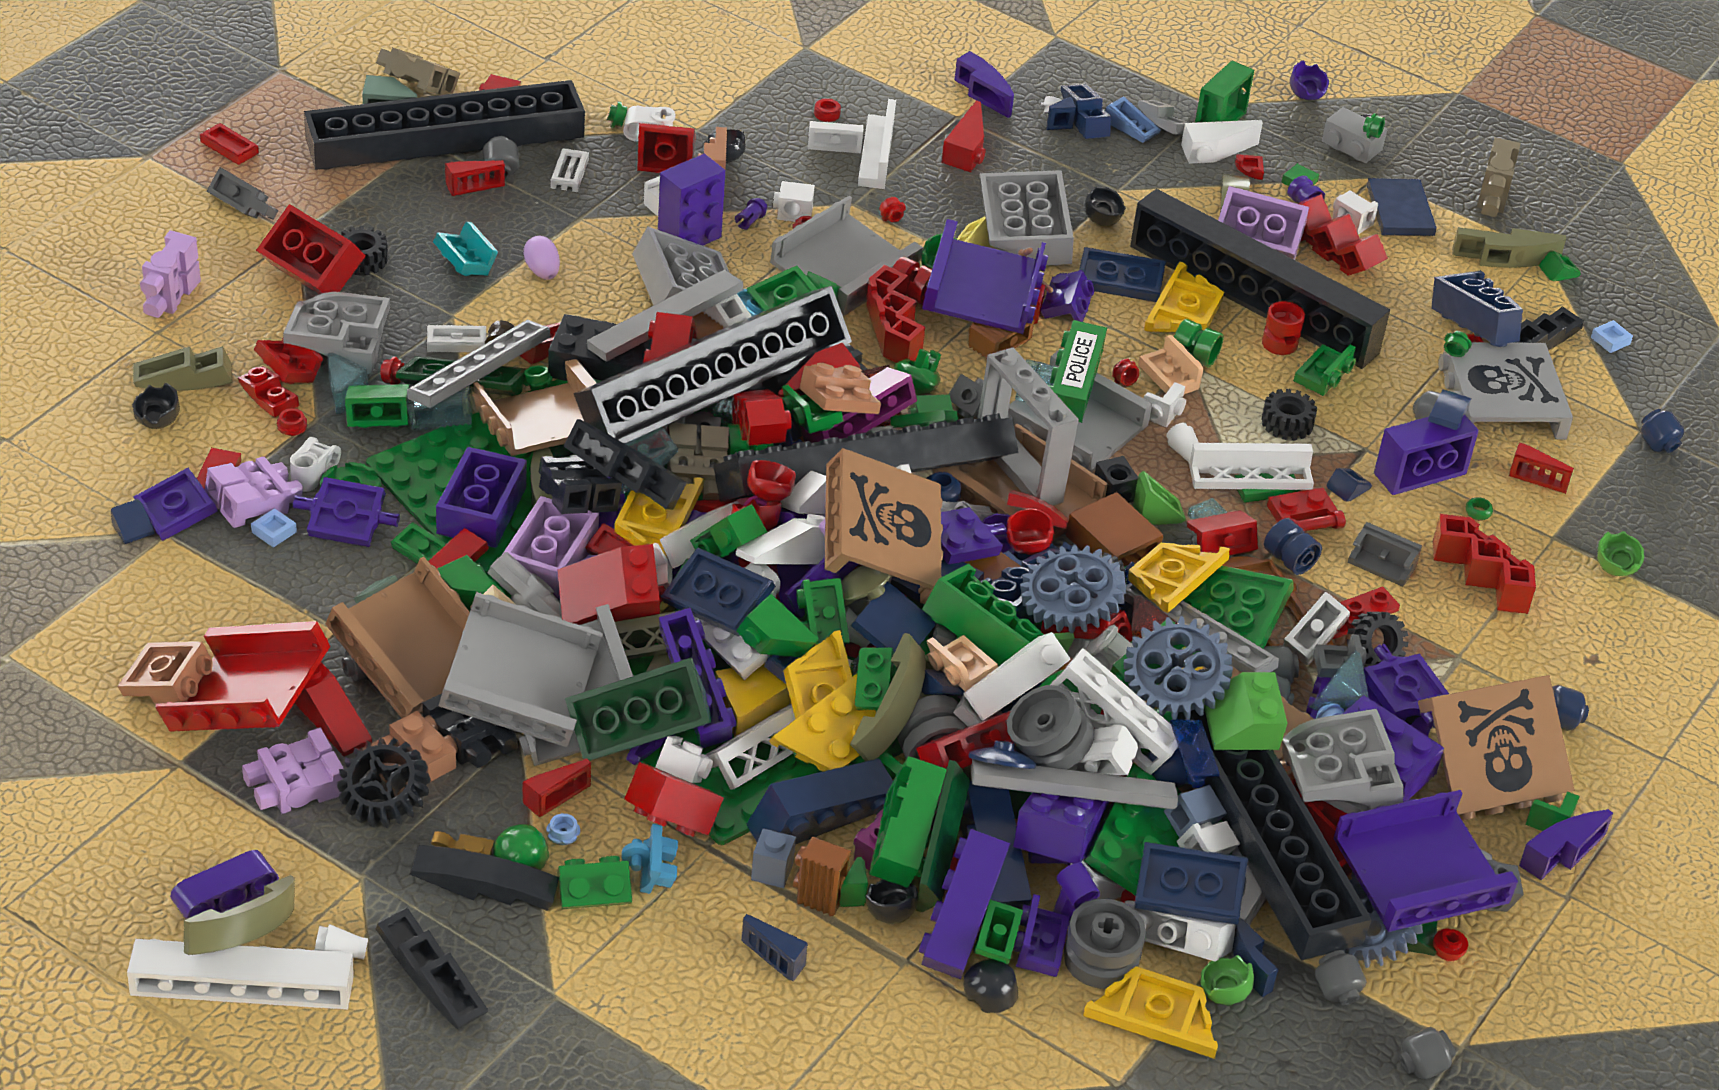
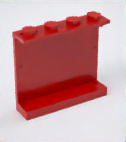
(252, 678)

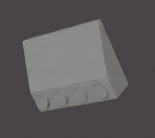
(1026, 211)
(673, 263)

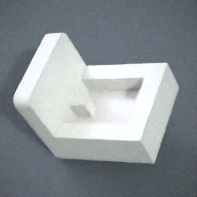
(1169, 406)

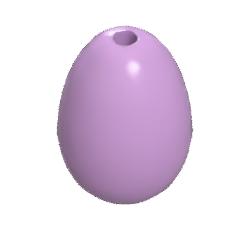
(542, 257)

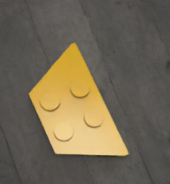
(1184, 299)
(647, 522)
(1174, 572)
(817, 673)
(826, 730)
(1157, 1009)

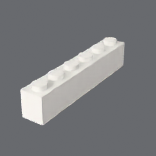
(242, 975)

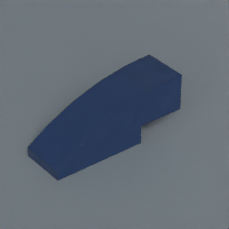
(1089, 115)

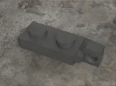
(240, 195)

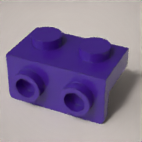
(1070, 295)
(1042, 939)

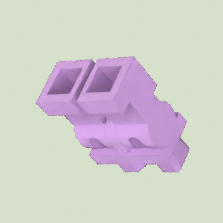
(170, 274)
(250, 489)
(295, 773)

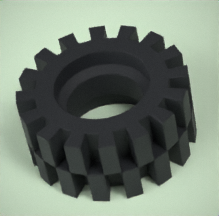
(372, 245)
(1301, 416)
(1391, 633)

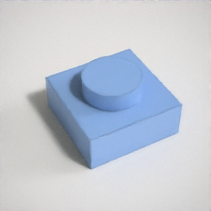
(1611, 336)
(273, 527)

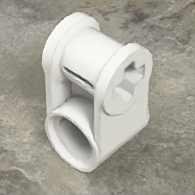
(646, 115)
(312, 461)
(1108, 647)

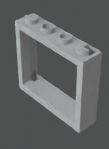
(1008, 371)

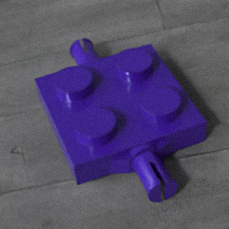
(346, 511)
(967, 537)
(1402, 683)

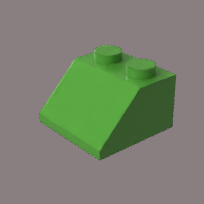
(1249, 714)

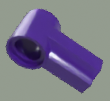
(1076, 889)

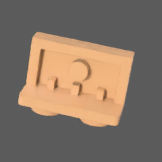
(1172, 365)
(960, 661)

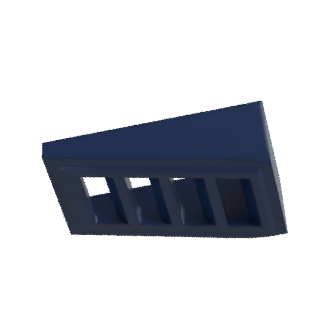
(775, 946)

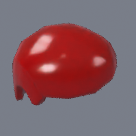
(770, 480)
(768, 514)
(1029, 531)

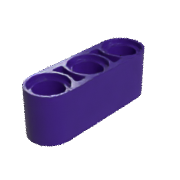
(224, 885)

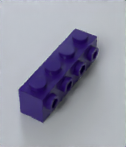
(683, 641)
(965, 903)

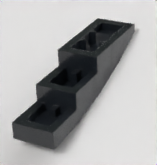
(1550, 329)
(625, 464)
(476, 873)
(431, 969)

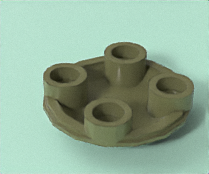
(862, 583)

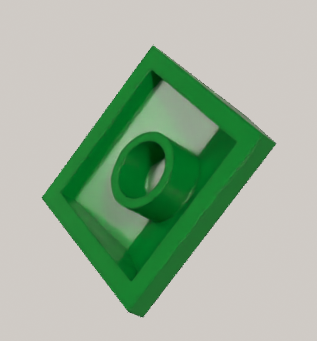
(780, 288)

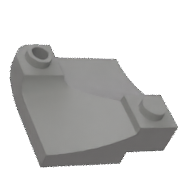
(340, 325)
(1344, 760)

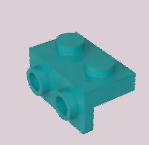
(468, 251)

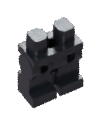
(578, 486)
(472, 736)

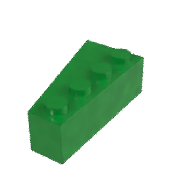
(974, 611)

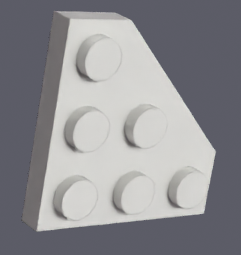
(733, 649)

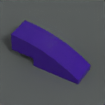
(984, 83)
(1565, 842)

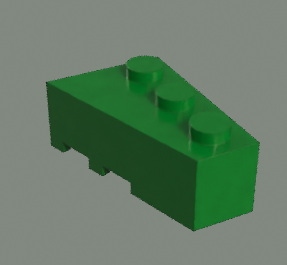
(907, 822)

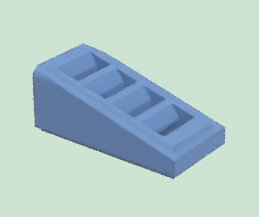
(1127, 118)

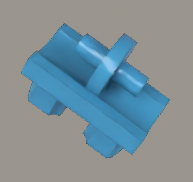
(649, 857)

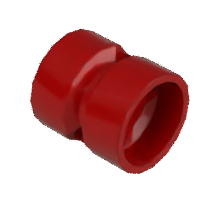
(917, 277)
(1283, 328)

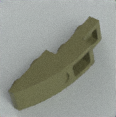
(1504, 250)

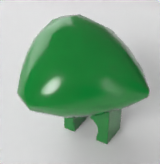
(922, 371)

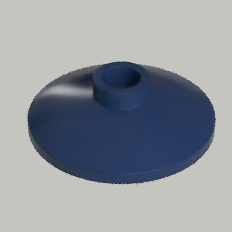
(1003, 754)

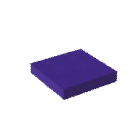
(176, 503)

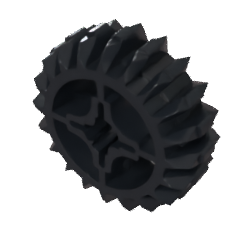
(356, 789)

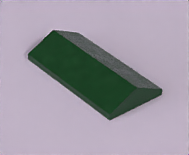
(501, 381)
(639, 709)
(943, 836)

